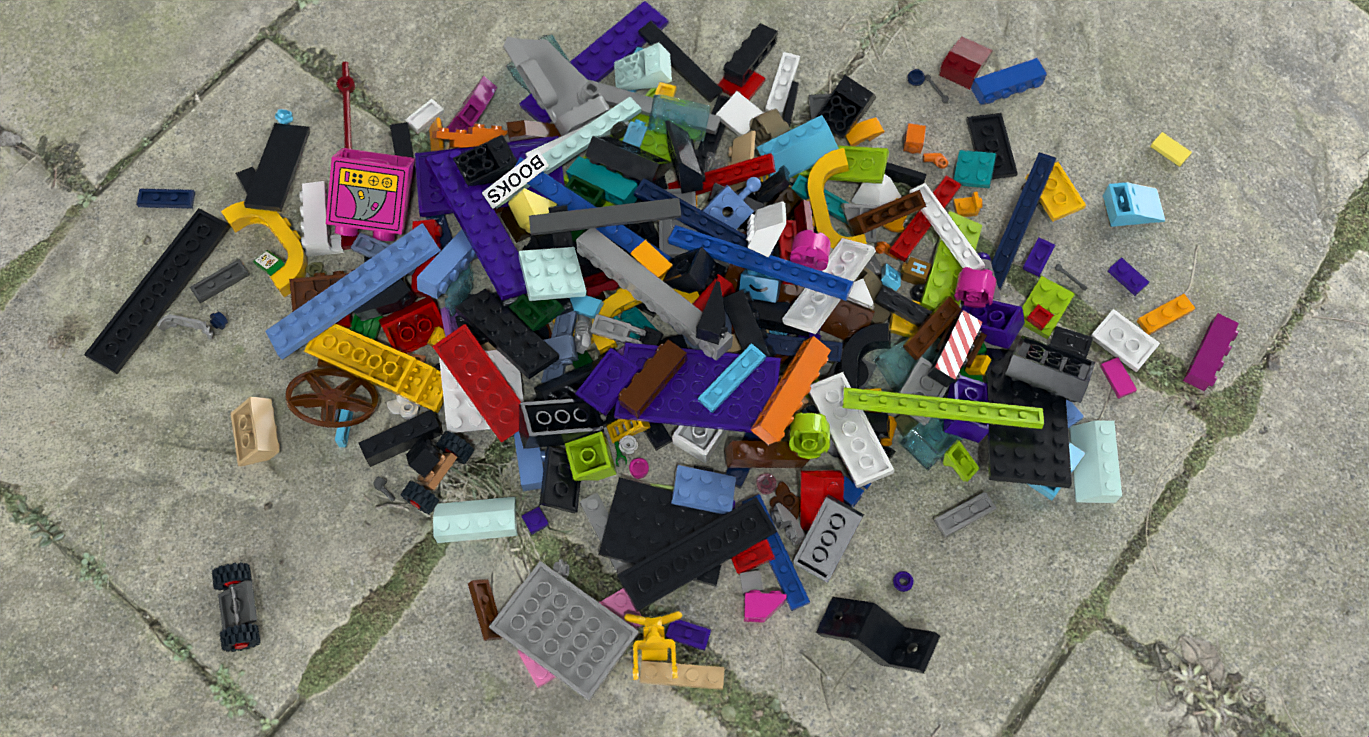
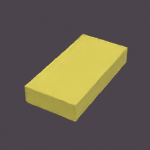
(1171, 149)

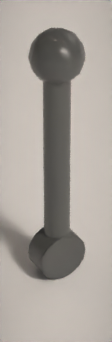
(945, 99)
(1058, 267)

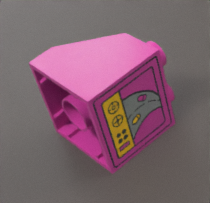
(369, 193)

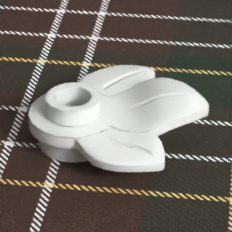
(403, 407)

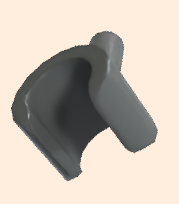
(379, 484)

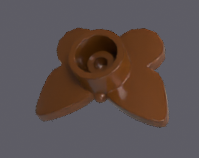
(787, 499)

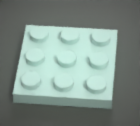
(552, 273)

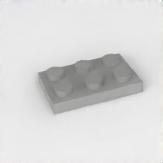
(920, 384)

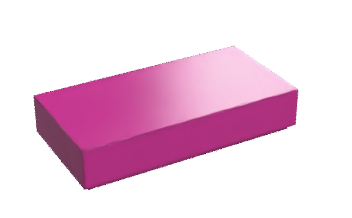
(1118, 378)

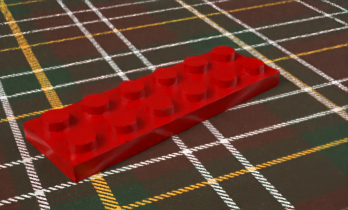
(480, 381)

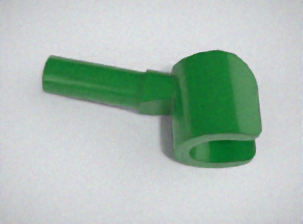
(619, 454)

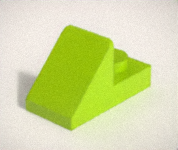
(961, 461)

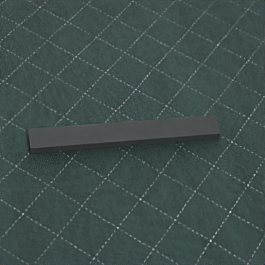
(605, 216)

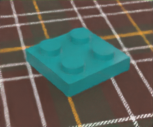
(975, 168)

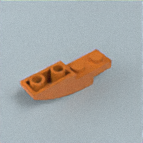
(476, 135)

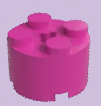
(811, 250)
(975, 287)

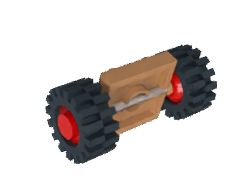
(453, 450)

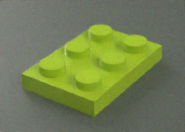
(1052, 298)

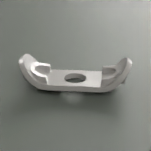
(173, 321)

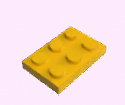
(1060, 195)

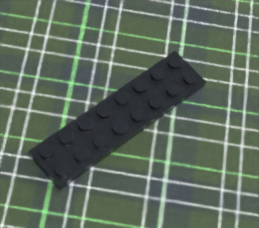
(696, 554)

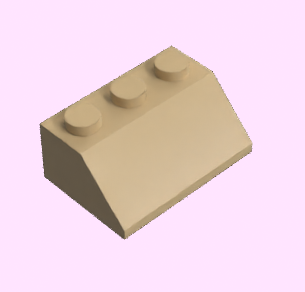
(741, 151)
(254, 431)

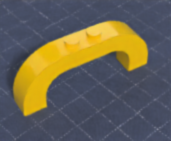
(827, 166)
(296, 263)
(620, 302)

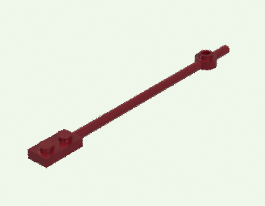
(342, 82)

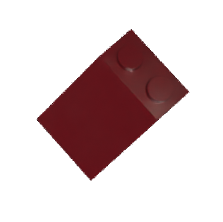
(964, 62)

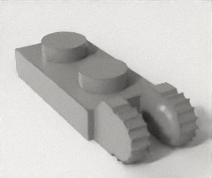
(615, 329)

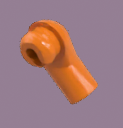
(937, 158)
(883, 247)

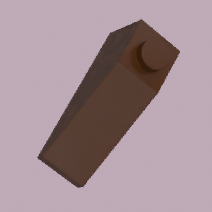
(528, 130)

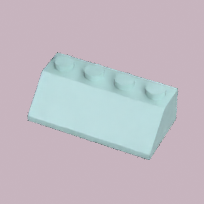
(1098, 470)
(475, 520)

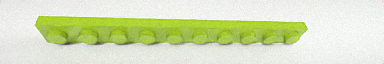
(943, 408)

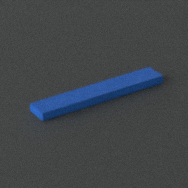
(784, 569)

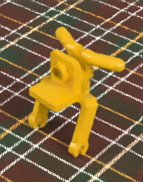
(654, 645)

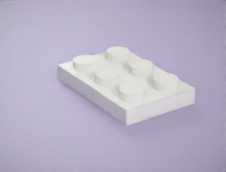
(1124, 340)

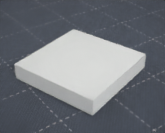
(738, 113)

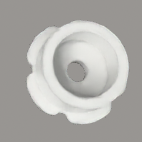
(628, 449)

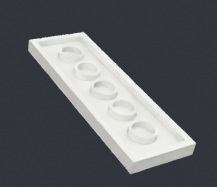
(813, 307)
(851, 432)

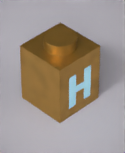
(915, 271)

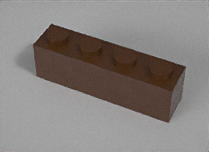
(887, 213)
(653, 378)
(761, 455)

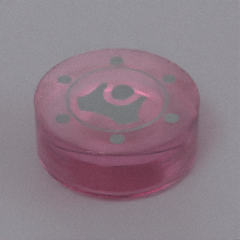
(766, 483)

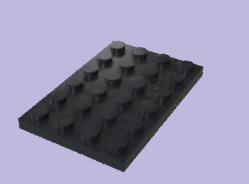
(647, 522)

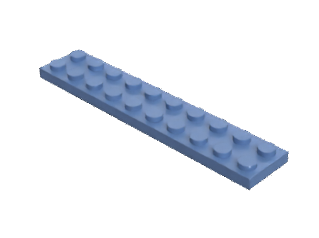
(352, 291)

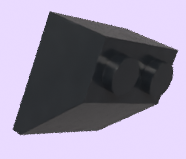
(690, 271)

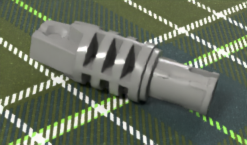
(582, 333)

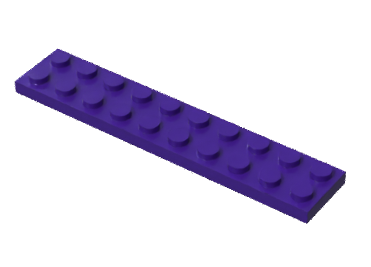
(599, 57)
(480, 225)

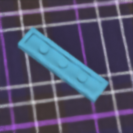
(731, 378)

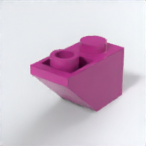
(761, 606)

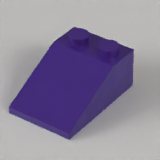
(1000, 322)
(968, 390)

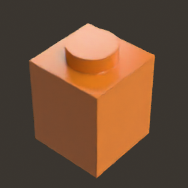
(914, 138)

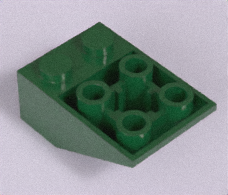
(589, 192)

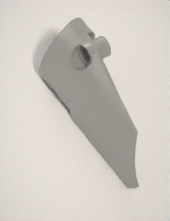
(556, 84)

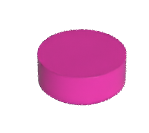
(639, 468)

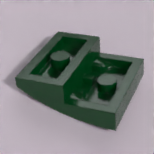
(536, 313)

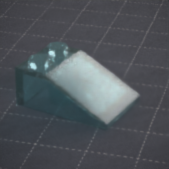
(683, 113)
(898, 364)
(929, 442)

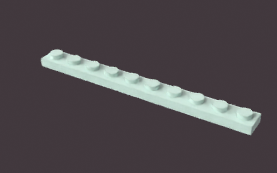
(580, 140)

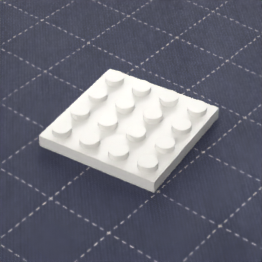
(459, 410)

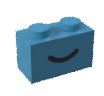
(760, 285)

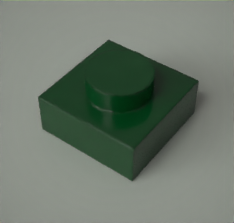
(583, 359)

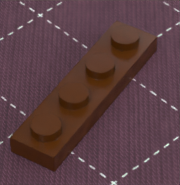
(932, 328)

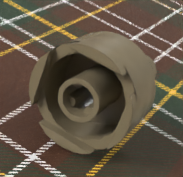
(768, 126)

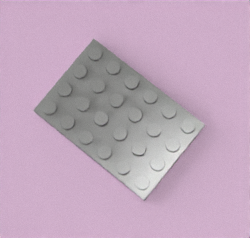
(564, 630)

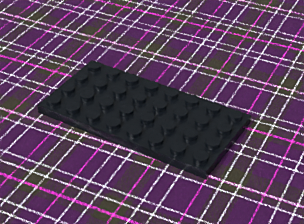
(1024, 452)

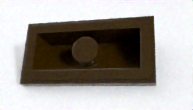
(518, 233)

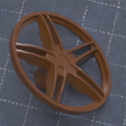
(331, 399)

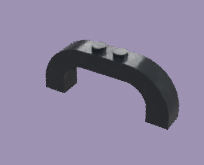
(866, 340)

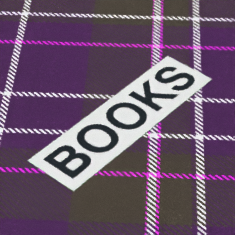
(515, 179)

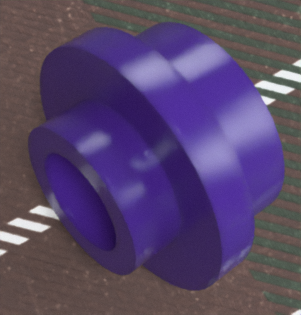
(906, 576)

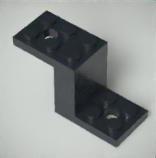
(878, 634)

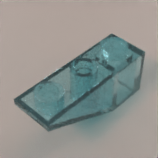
(459, 290)

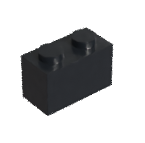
(423, 456)

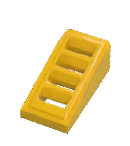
(639, 426)

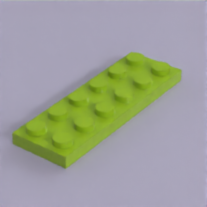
(864, 165)
(945, 268)

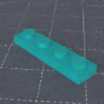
(833, 202)

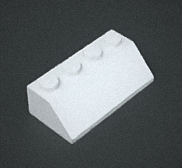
(765, 228)

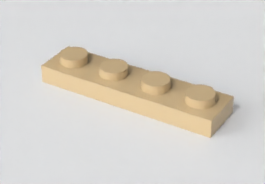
(688, 675)

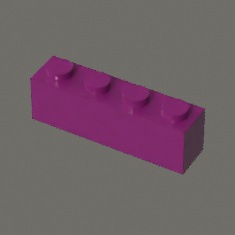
(1211, 352)

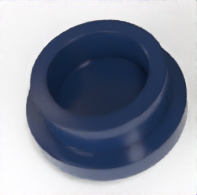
(916, 77)
(218, 320)

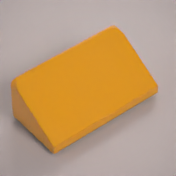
(436, 144)
(651, 259)

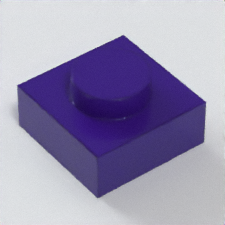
(535, 520)

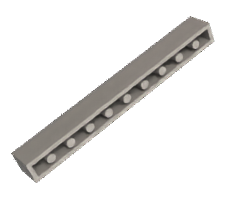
(648, 289)

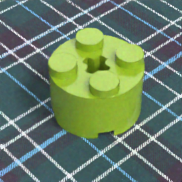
(809, 435)

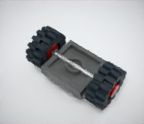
(236, 607)

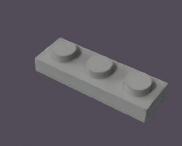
(965, 514)

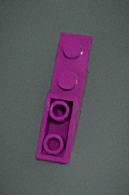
(473, 105)

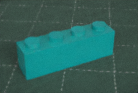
(617, 188)

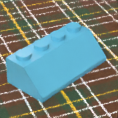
(800, 146)

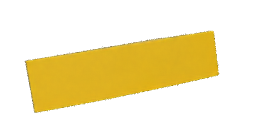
(379, 365)

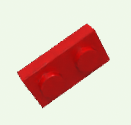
(753, 557)

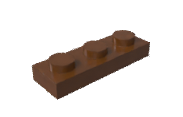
(484, 607)

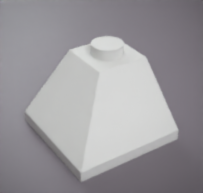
(876, 193)

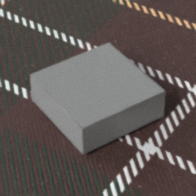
(751, 581)

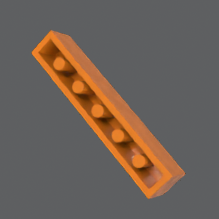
(790, 391)

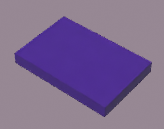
(607, 380)

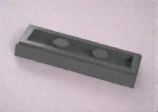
(219, 281)

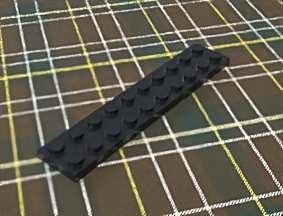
(157, 291)

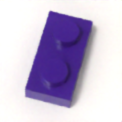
(1038, 257)
(1128, 276)
(688, 634)

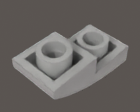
(784, 519)

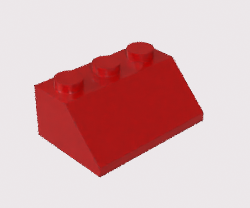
(412, 326)
(814, 489)

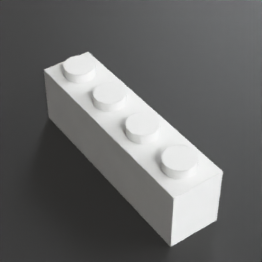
(314, 210)

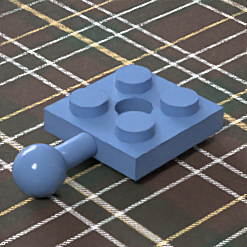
(728, 197)

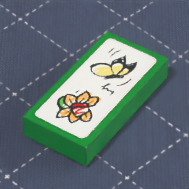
(268, 262)

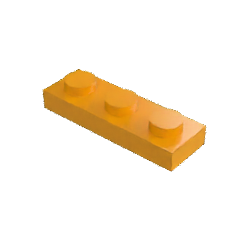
(1166, 314)

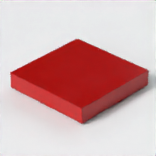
(748, 90)

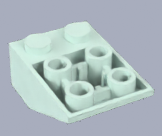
(643, 69)

